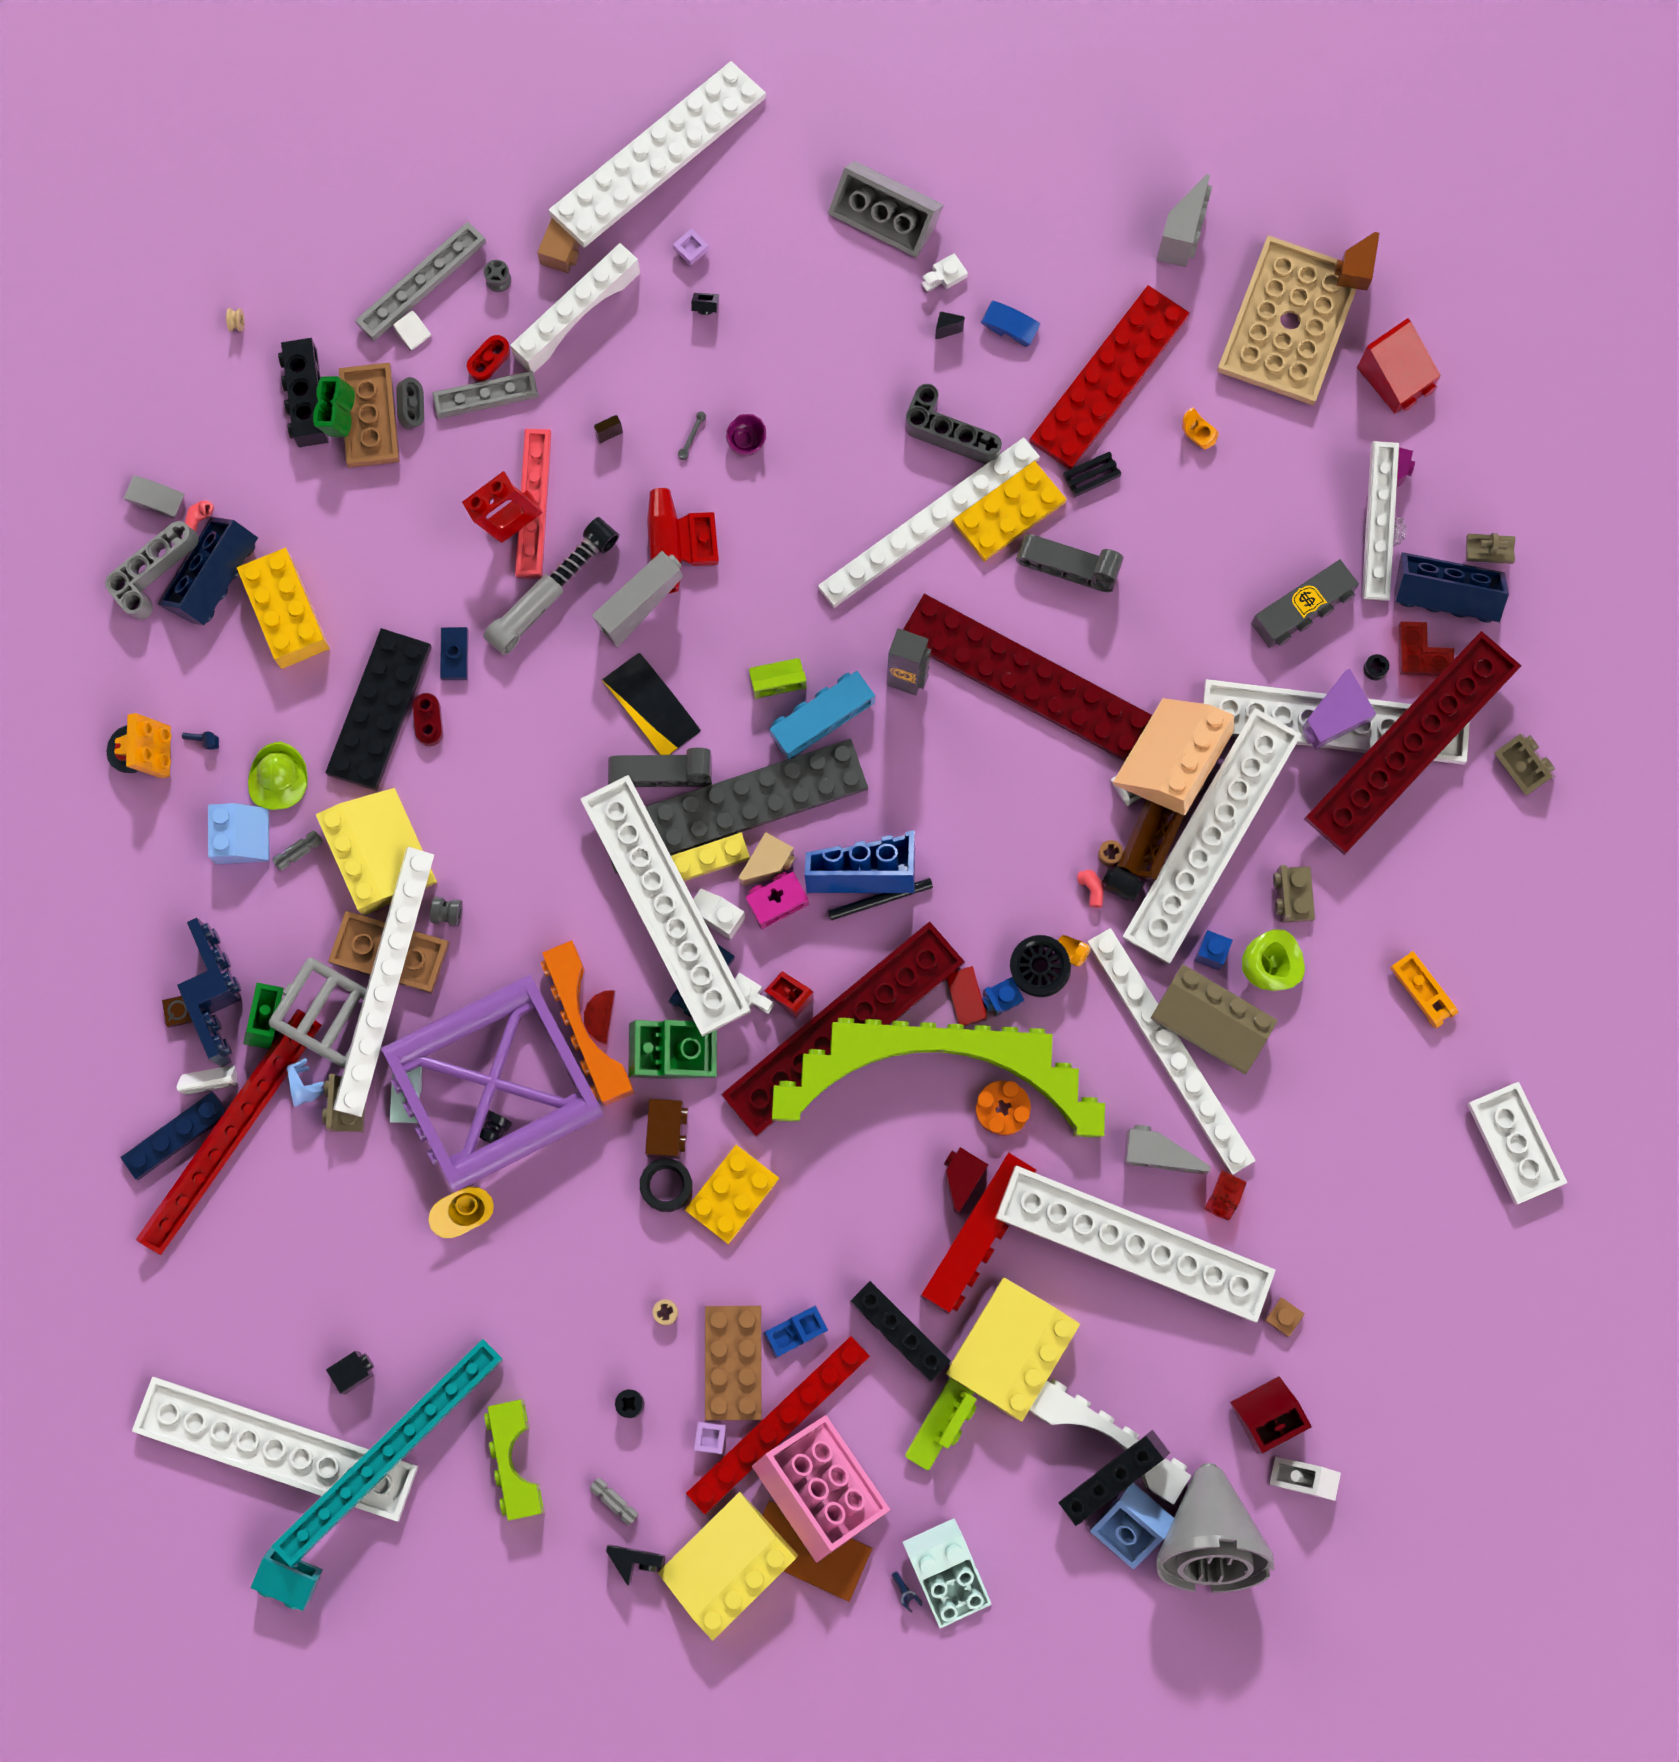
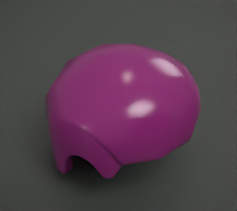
(746, 434)

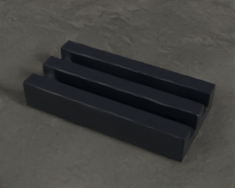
(1111, 464)

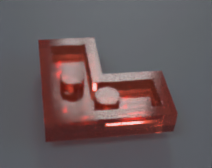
(1416, 656)

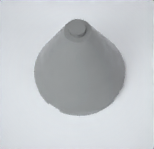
(1213, 1539)

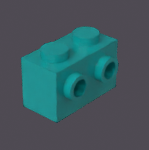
(286, 1584)

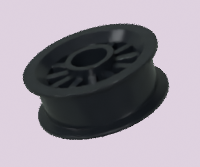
(1020, 953)

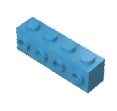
(821, 715)

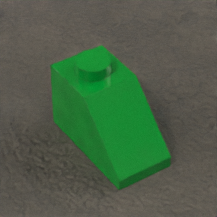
(264, 1004)

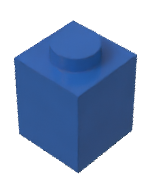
(1213, 950)

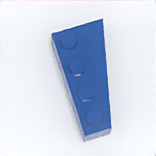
(864, 867)

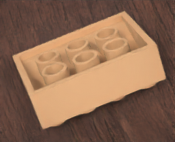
(1176, 753)

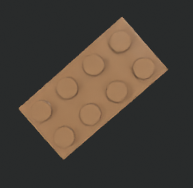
(373, 415)
(359, 942)
(733, 1363)

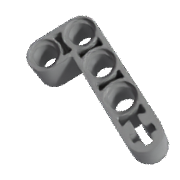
(155, 567)

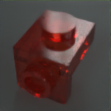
(1225, 1195)

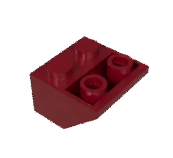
(1270, 1415)

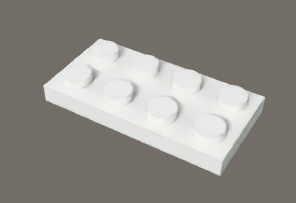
(1517, 1143)

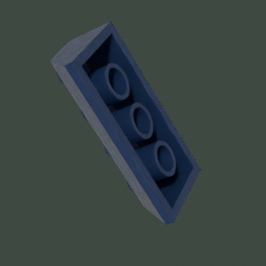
(208, 570)
(1451, 588)

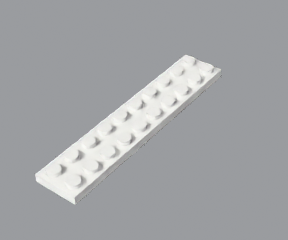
(657, 154)
(1296, 706)
(1211, 836)
(665, 906)
(1135, 1244)
(263, 1444)

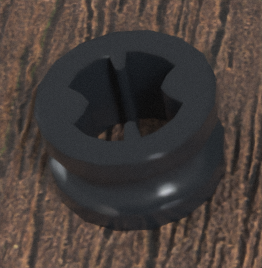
(1371, 672)

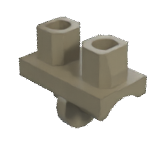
(1490, 548)

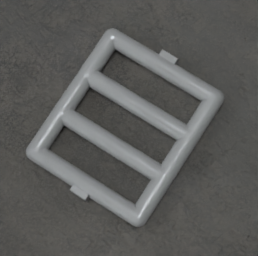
(299, 1034)

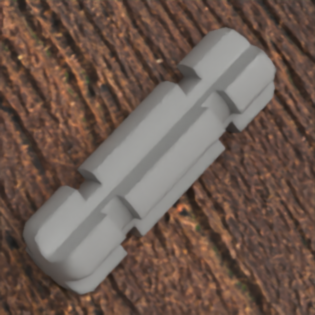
(613, 1501)

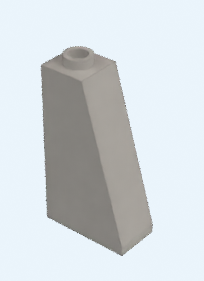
(638, 598)

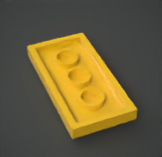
(1009, 511)

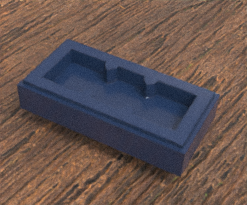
(454, 653)

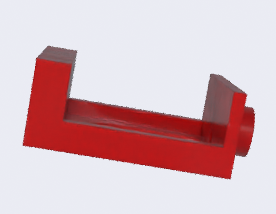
(508, 519)

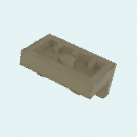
(1525, 763)
(1295, 894)
(335, 1120)

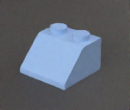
(238, 833)
(1132, 1525)

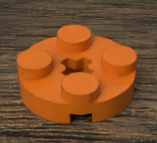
(1009, 1093)

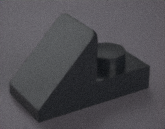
(625, 1559)

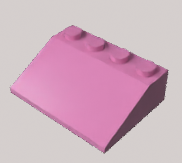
(820, 1488)

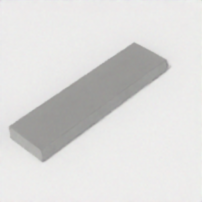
(485, 394)

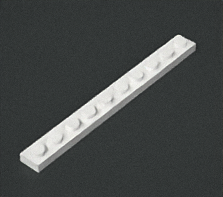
(926, 524)
(383, 982)
(1171, 1053)

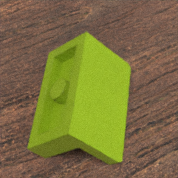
(777, 678)

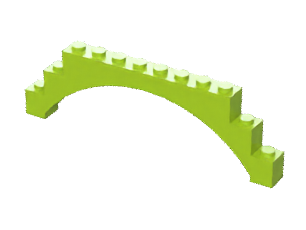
(1017, 1052)

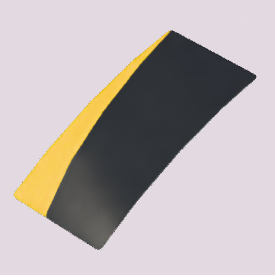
(651, 705)

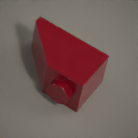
(962, 1176)

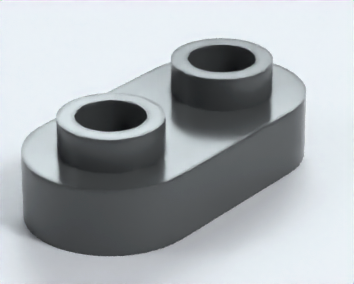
(411, 405)

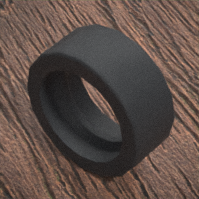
(681, 1199)

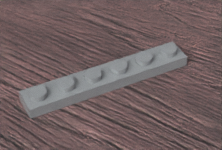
(420, 281)

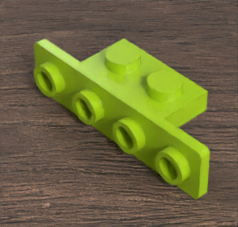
(942, 1424)

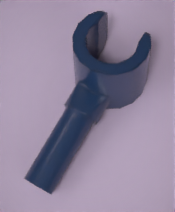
(209, 740)
(907, 1595)

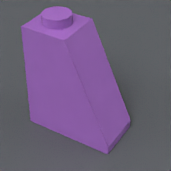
(1339, 712)

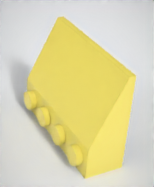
(370, 845)
(1012, 1349)
(727, 1565)

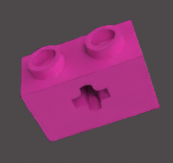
(769, 912)

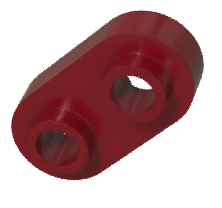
(427, 718)

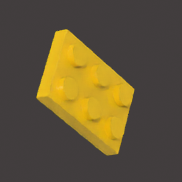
(732, 1194)

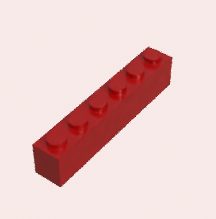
(972, 1243)

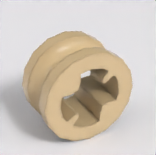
(235, 319)
(658, 1307)

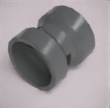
(446, 911)

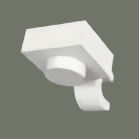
(945, 272)
(751, 993)

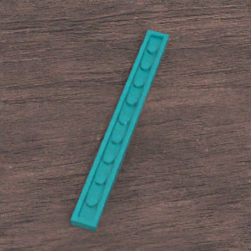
(386, 1453)

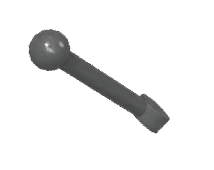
(683, 453)

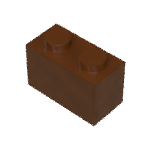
(665, 1128)

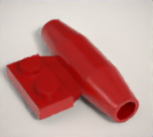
(687, 538)

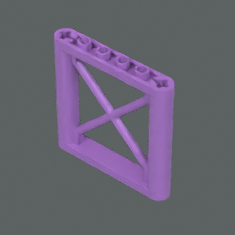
(470, 1165)

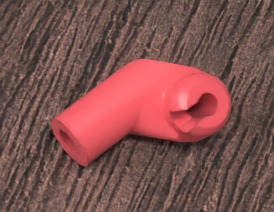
(198, 513)
(1095, 886)

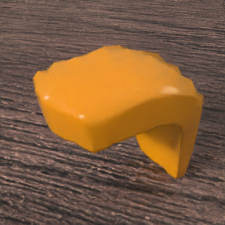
(1198, 429)
(1076, 950)

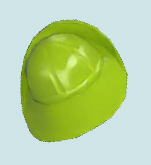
(277, 776)
(1274, 961)

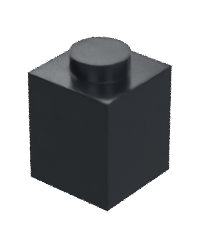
(351, 1371)

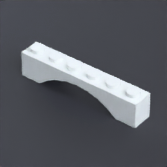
(546, 333)
(1058, 1407)

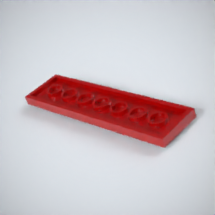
(1109, 377)

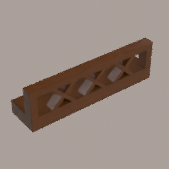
(1144, 838)

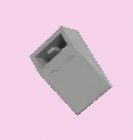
(1185, 225)

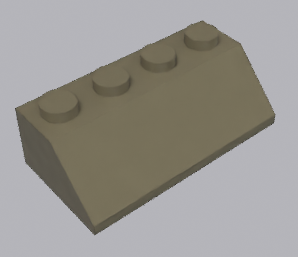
(1214, 1019)

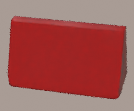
(966, 996)

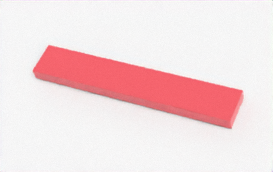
(535, 480)

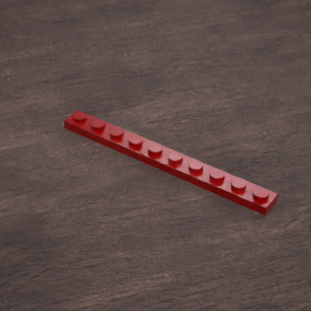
(223, 1139)

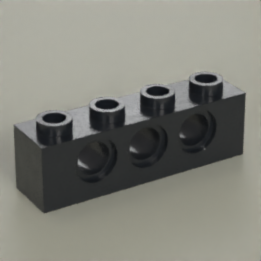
(294, 355)
(900, 1331)
(1114, 1477)

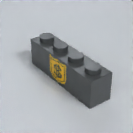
(1304, 604)
(908, 662)

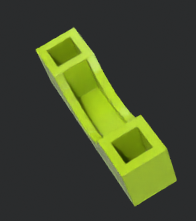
(507, 1424)

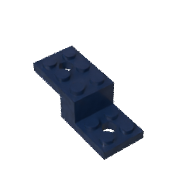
(210, 992)

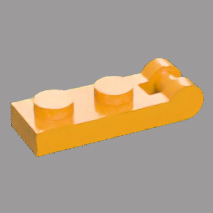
(1424, 989)

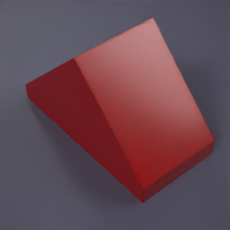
(790, 994)

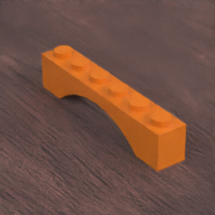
(567, 971)

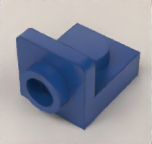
(1002, 997)

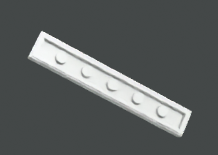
(1380, 521)

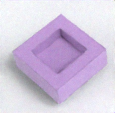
(691, 247)
(710, 1437)

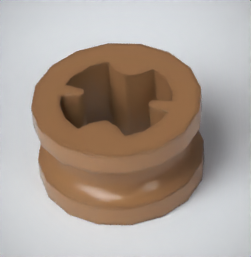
(1115, 845)

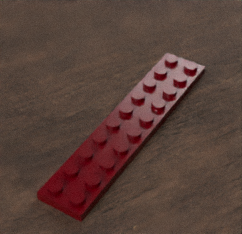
(1028, 678)
(1412, 743)
(879, 995)

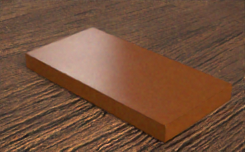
(835, 1573)

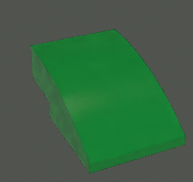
(671, 1050)

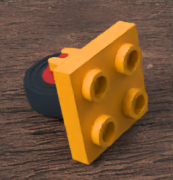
(141, 747)

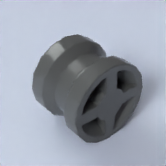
(499, 270)

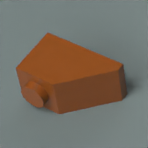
(1358, 264)

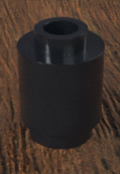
(1122, 883)

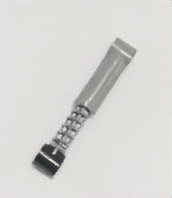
(506, 632)

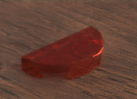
(598, 1015)

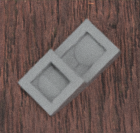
(154, 496)

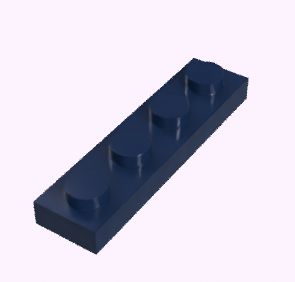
(174, 1136)

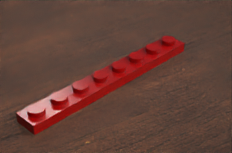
(777, 1424)

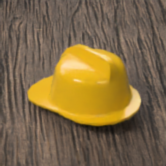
(460, 1212)

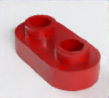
(486, 358)

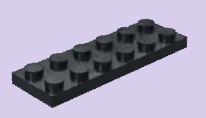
(378, 709)

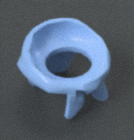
(300, 1093)

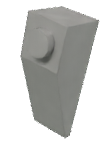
(1154, 1150)

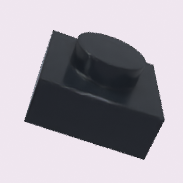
(705, 303)

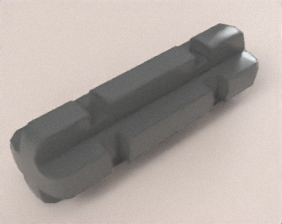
(297, 850)

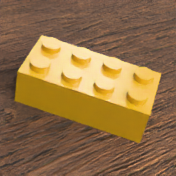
(283, 608)

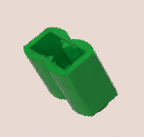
(334, 406)

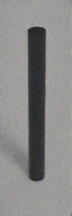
(876, 900)

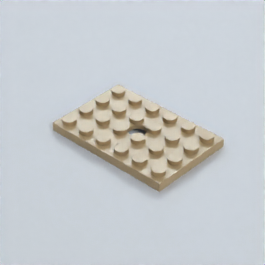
(1282, 358)

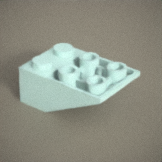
(947, 1573)

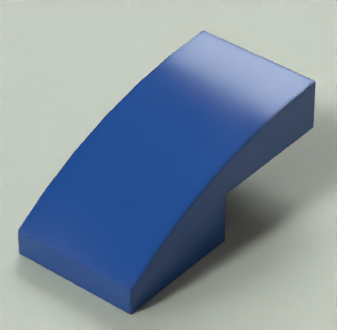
(1009, 321)
(795, 1331)

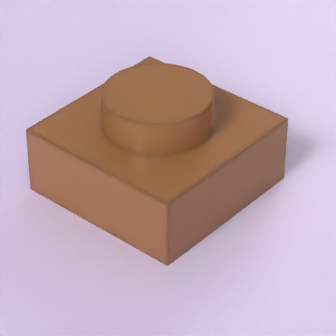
(1284, 1317)

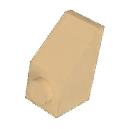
(767, 861)

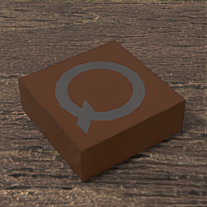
(175, 1012)

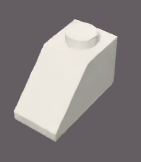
(719, 913)
(1305, 1478)

